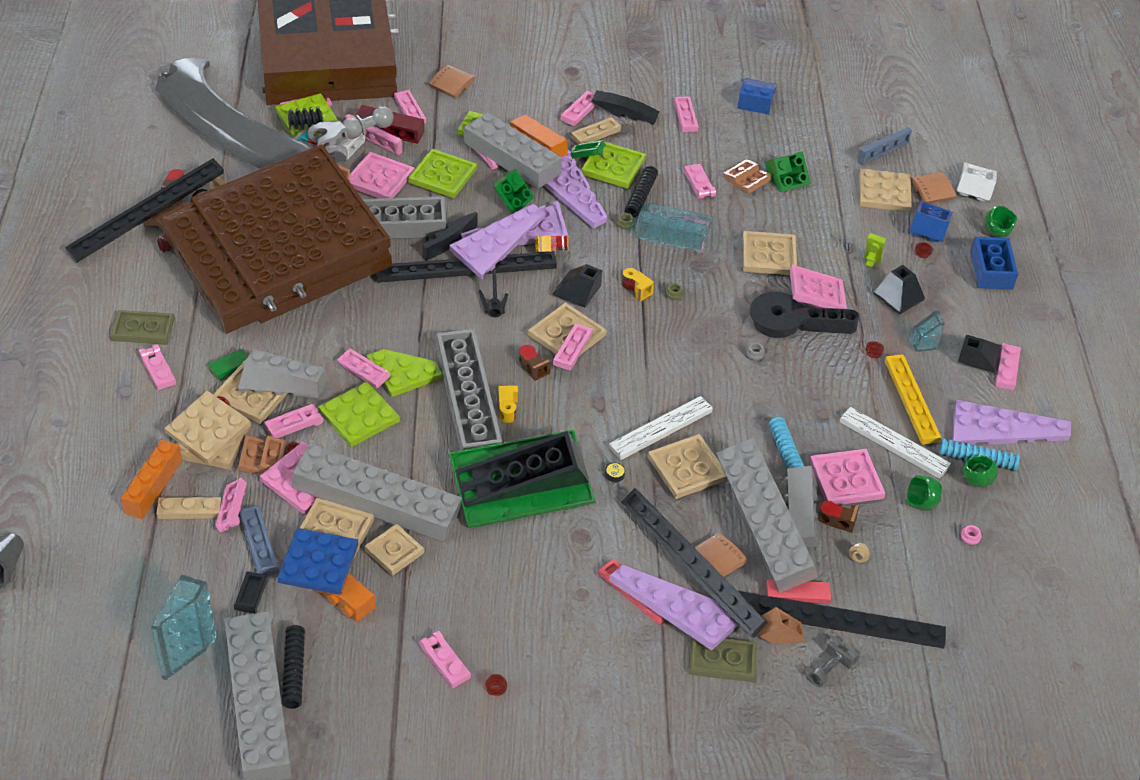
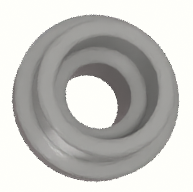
(755, 351)

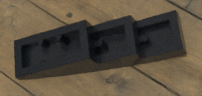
(624, 105)
(448, 236)

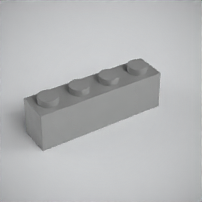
(281, 375)
(802, 502)

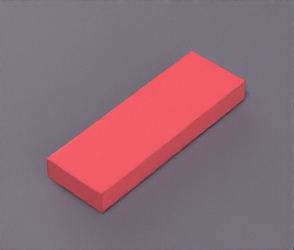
(807, 592)

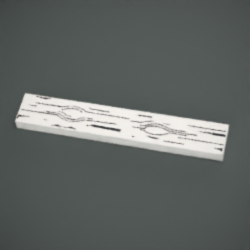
(660, 428)
(895, 442)

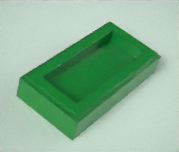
(587, 149)
(227, 365)

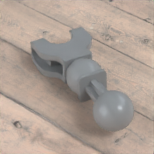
(338, 133)

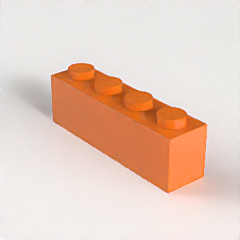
(541, 134)
(151, 479)
(354, 600)

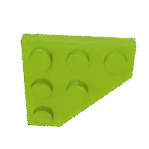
(405, 371)

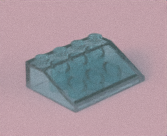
(673, 226)
(183, 626)

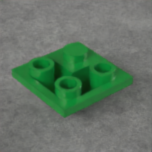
(788, 171)
(513, 191)

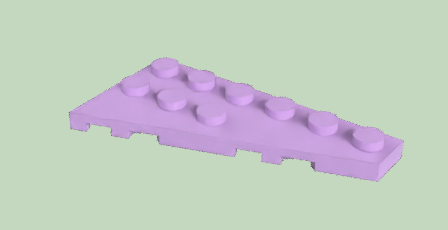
(575, 192)
(493, 243)
(1002, 426)
(689, 611)

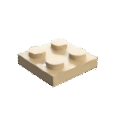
(394, 549)

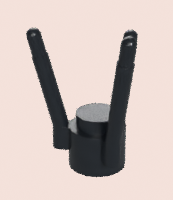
(494, 307)

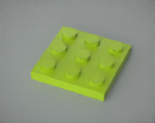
(311, 101)
(614, 165)
(442, 173)
(358, 414)

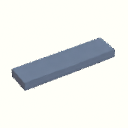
(884, 146)
(258, 540)

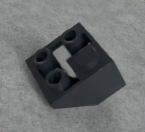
(580, 285)
(900, 290)
(979, 353)

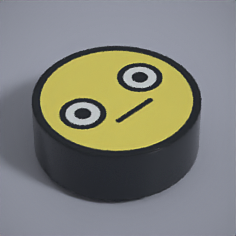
(615, 472)

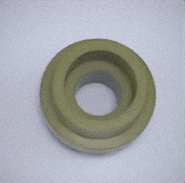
(625, 221)
(674, 291)

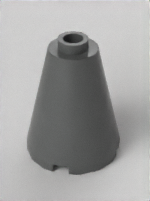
(10, 550)

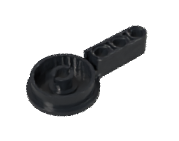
(781, 315)

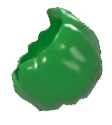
(1000, 221)
(980, 471)
(924, 492)

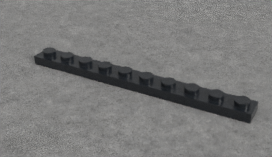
(144, 210)
(455, 267)
(695, 563)
(852, 621)

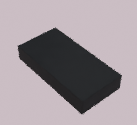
(250, 592)

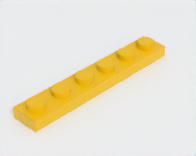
(912, 399)

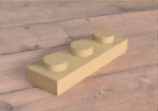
(596, 131)
(189, 508)

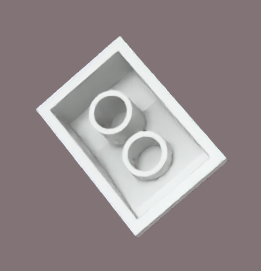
(977, 182)

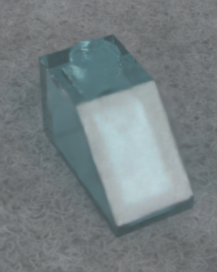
(927, 333)

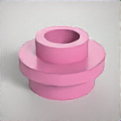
(971, 534)

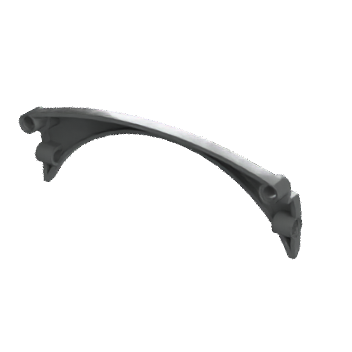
(250, 140)

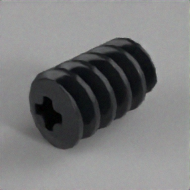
(304, 118)

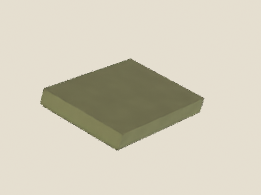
(142, 327)
(728, 660)

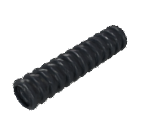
(641, 191)
(293, 667)

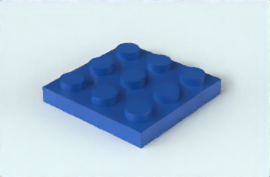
(318, 561)

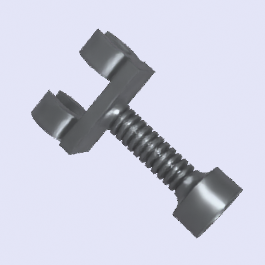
(819, 676)

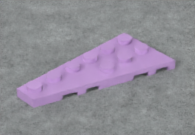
(551, 225)

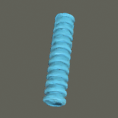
(785, 443)
(968, 451)

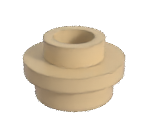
(861, 549)

